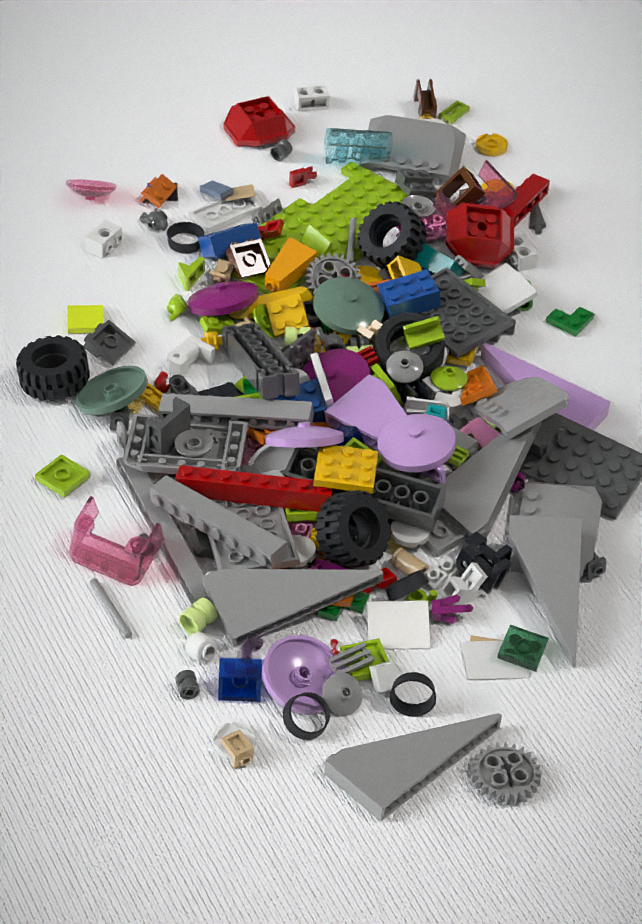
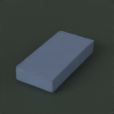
(216, 189)

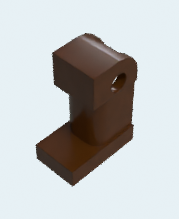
(426, 99)

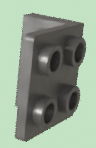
(300, 350)

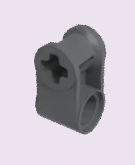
(180, 385)

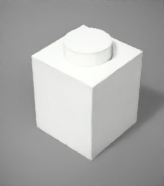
(383, 677)

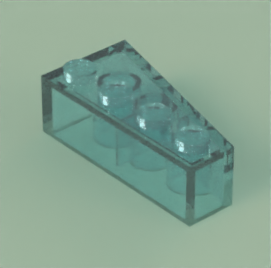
(356, 144)

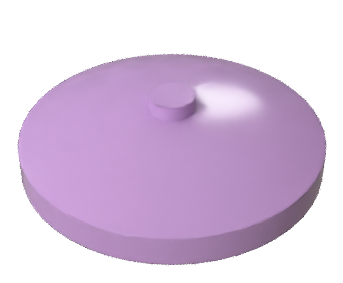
(304, 436)
(416, 443)
(295, 667)

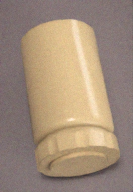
(407, 562)

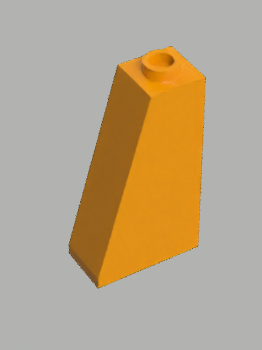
(289, 265)

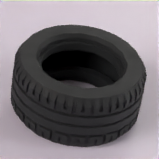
(393, 329)

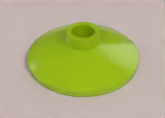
(262, 318)
(449, 378)

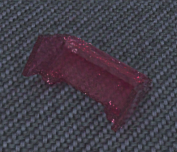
(497, 194)
(108, 558)

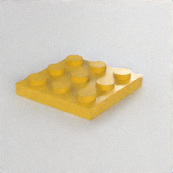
(346, 468)

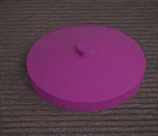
(223, 298)
(342, 370)

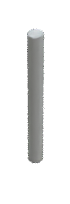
(351, 239)
(111, 608)

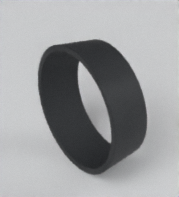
(184, 227)
(406, 585)
(413, 709)
(293, 728)

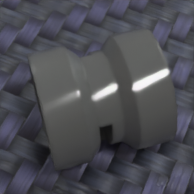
(281, 150)
(352, 341)
(187, 684)

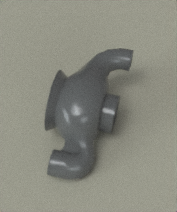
(155, 219)
(330, 341)

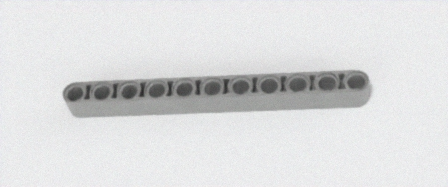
(174, 546)

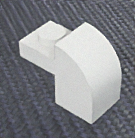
(454, 402)
(465, 586)

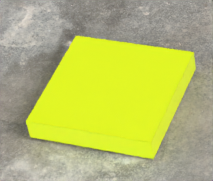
(84, 318)

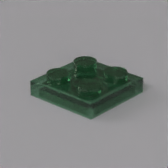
(523, 648)

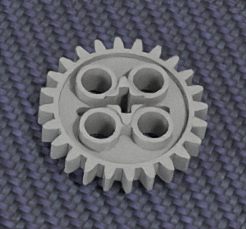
(337, 265)
(518, 766)

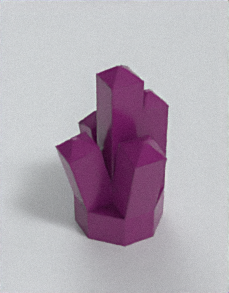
(442, 607)

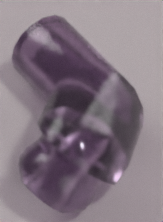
(253, 642)

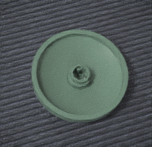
(347, 304)
(111, 390)

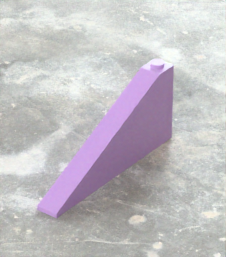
(582, 406)
(370, 409)

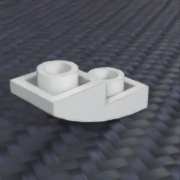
(439, 574)

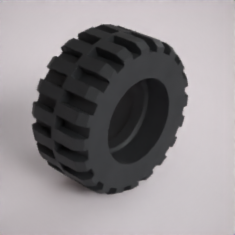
(380, 222)
(53, 368)
(370, 523)

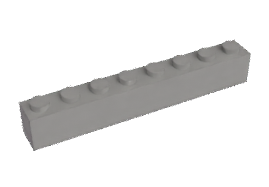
(257, 412)
(219, 522)

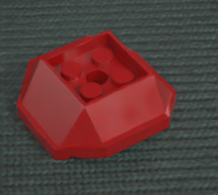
(257, 123)
(479, 247)

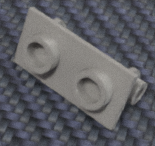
(268, 212)

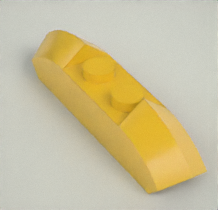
(263, 299)

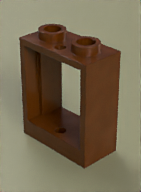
(461, 177)

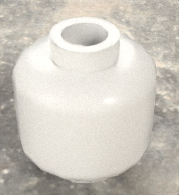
(201, 647)

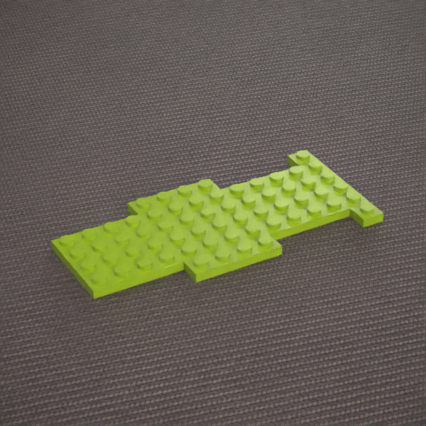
(331, 216)

